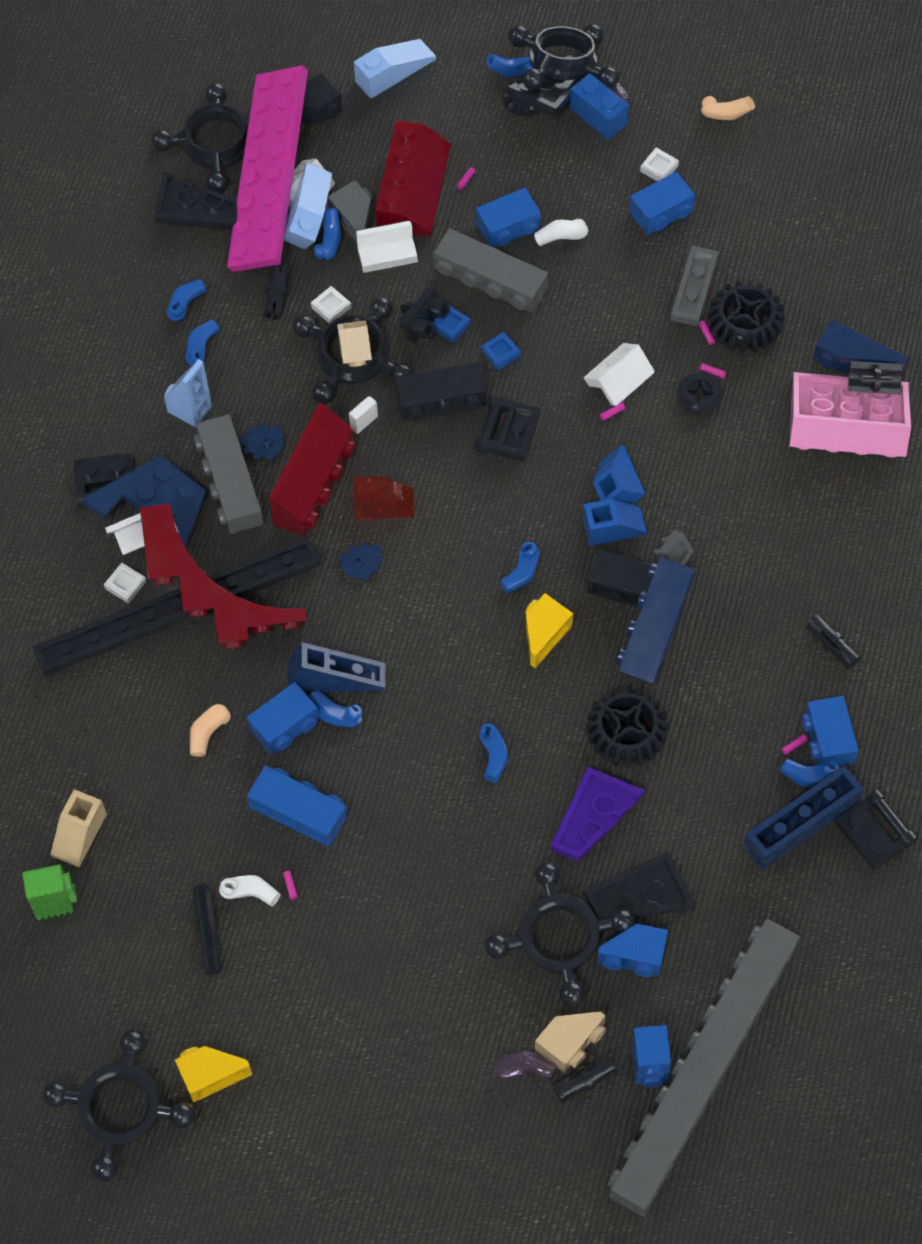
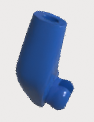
(508, 67)
(331, 235)
(182, 297)
(197, 341)
(525, 569)
(336, 714)
(496, 750)
(808, 775)

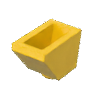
(545, 627)
(210, 1070)

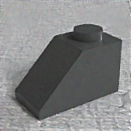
(353, 208)

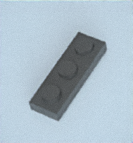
(694, 286)

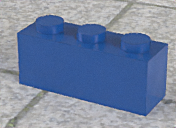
(297, 805)

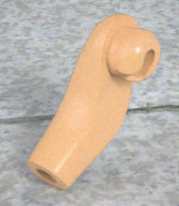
(727, 110)
(205, 726)

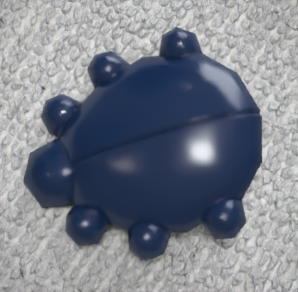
(263, 442)
(361, 561)

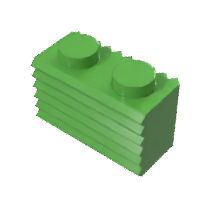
(49, 891)

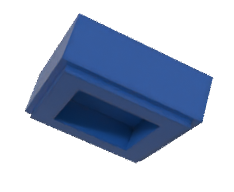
(452, 325)
(500, 351)

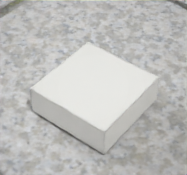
(659, 165)
(330, 304)
(363, 414)
(125, 583)

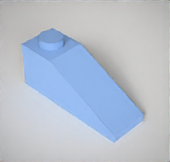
(390, 65)
(308, 206)
(190, 395)

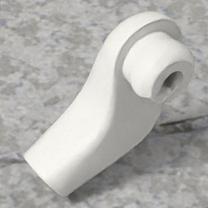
(561, 230)
(249, 886)

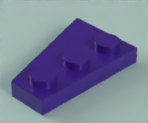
(593, 813)

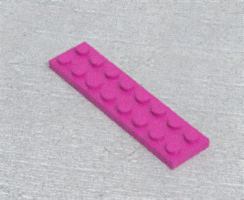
(267, 169)

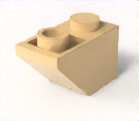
(354, 343)
(77, 827)
(568, 1037)

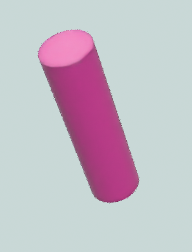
(466, 178)
(706, 332)
(709, 369)
(612, 411)
(794, 744)
(290, 885)

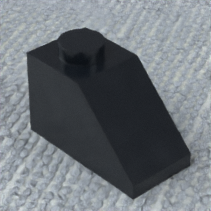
(321, 100)

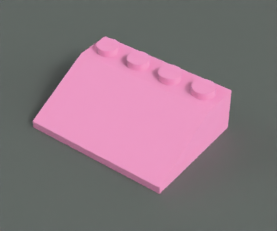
(848, 421)

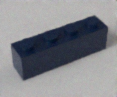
(656, 621)
(803, 818)

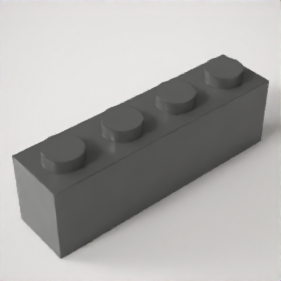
(490, 270)
(229, 474)

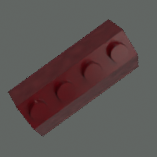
(412, 177)
(312, 472)

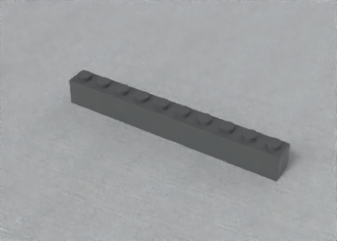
(703, 1068)

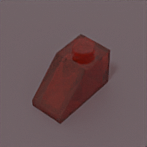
(381, 498)

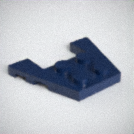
(152, 485)

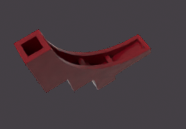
(232, 615)

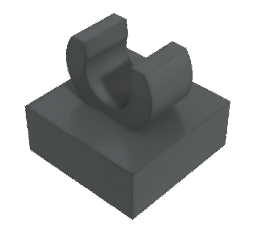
(675, 548)

